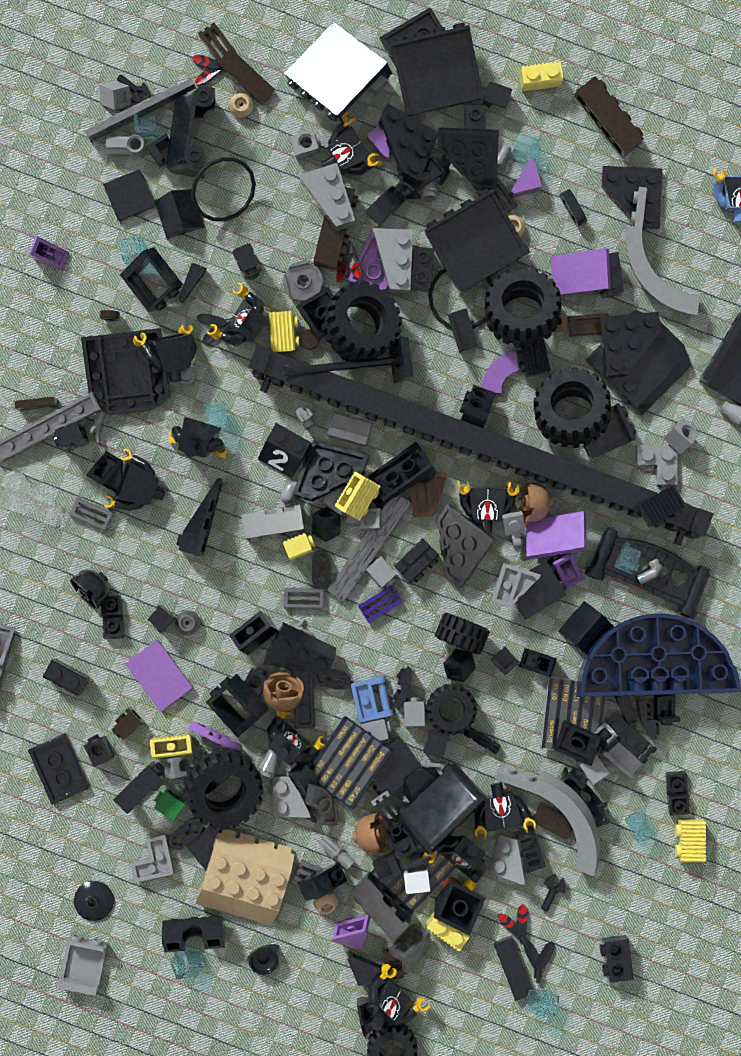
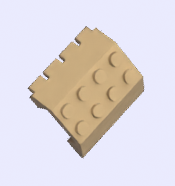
(246, 877)

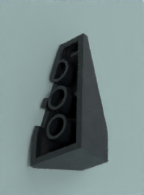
(198, 529)

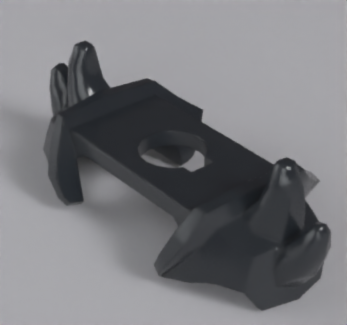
(436, 167)
(595, 805)

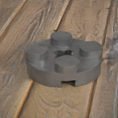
(293, 274)

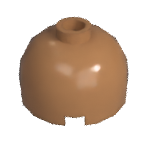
(534, 502)
(283, 692)
(371, 834)

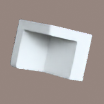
(416, 881)

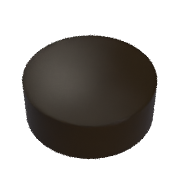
(109, 315)
(308, 340)

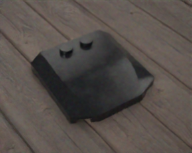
(122, 374)
(652, 374)

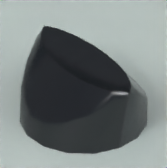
(301, 777)
(264, 959)

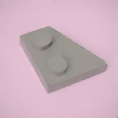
(512, 584)
(288, 800)
(508, 860)

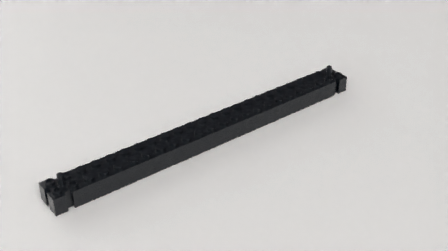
(471, 440)

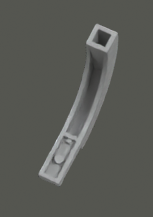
(647, 277)
(569, 804)

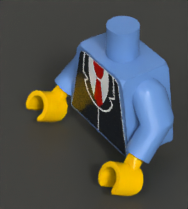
(728, 193)

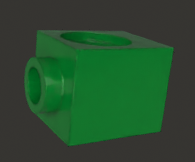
(169, 804)

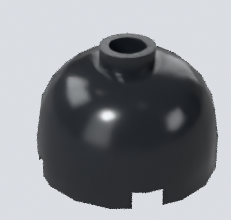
(92, 587)

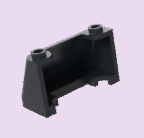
(181, 156)
(441, 808)

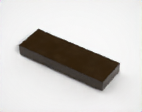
(246, 76)

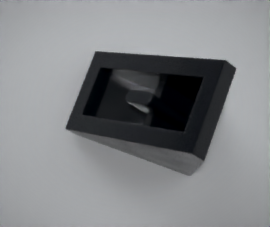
(537, 662)
(363, 968)

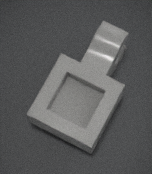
(305, 417)
(370, 521)
(513, 526)

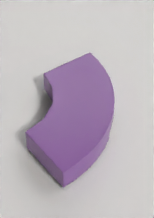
(499, 371)
(215, 736)

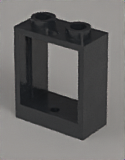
(138, 287)
(244, 696)
(140, 786)

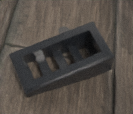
(193, 277)
(535, 866)

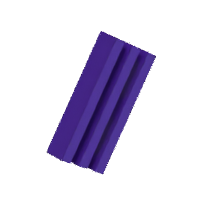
(365, 613)

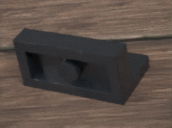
(462, 330)

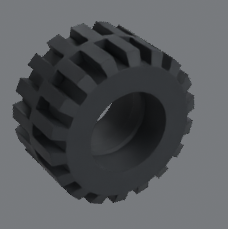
(462, 633)
(459, 725)
(399, 1034)

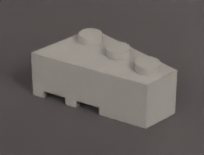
(329, 193)
(396, 257)
(273, 523)

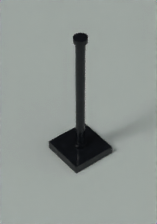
(399, 360)

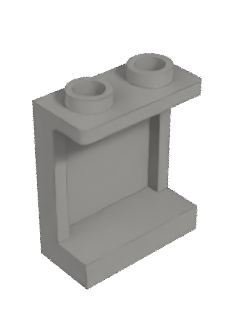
(82, 965)

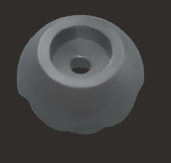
(194, 622)

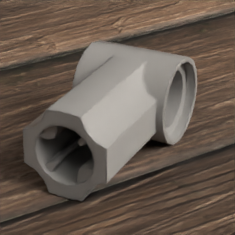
(124, 146)

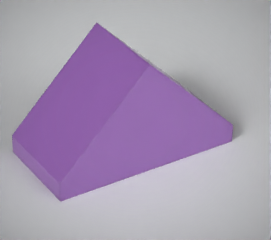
(377, 140)
(528, 180)
(48, 253)
(567, 569)
(352, 932)

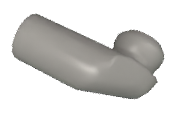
(651, 574)

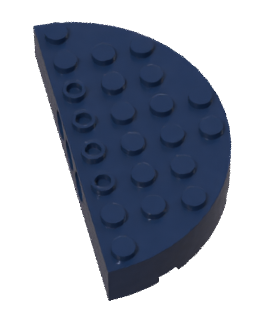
(657, 658)

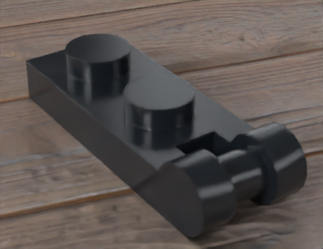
(630, 738)

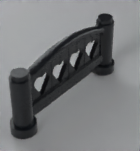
(686, 595)

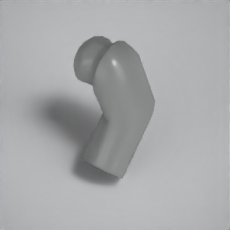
(503, 154)
(287, 493)

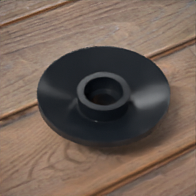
(100, 893)

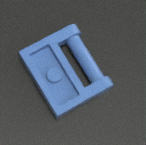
(365, 699)

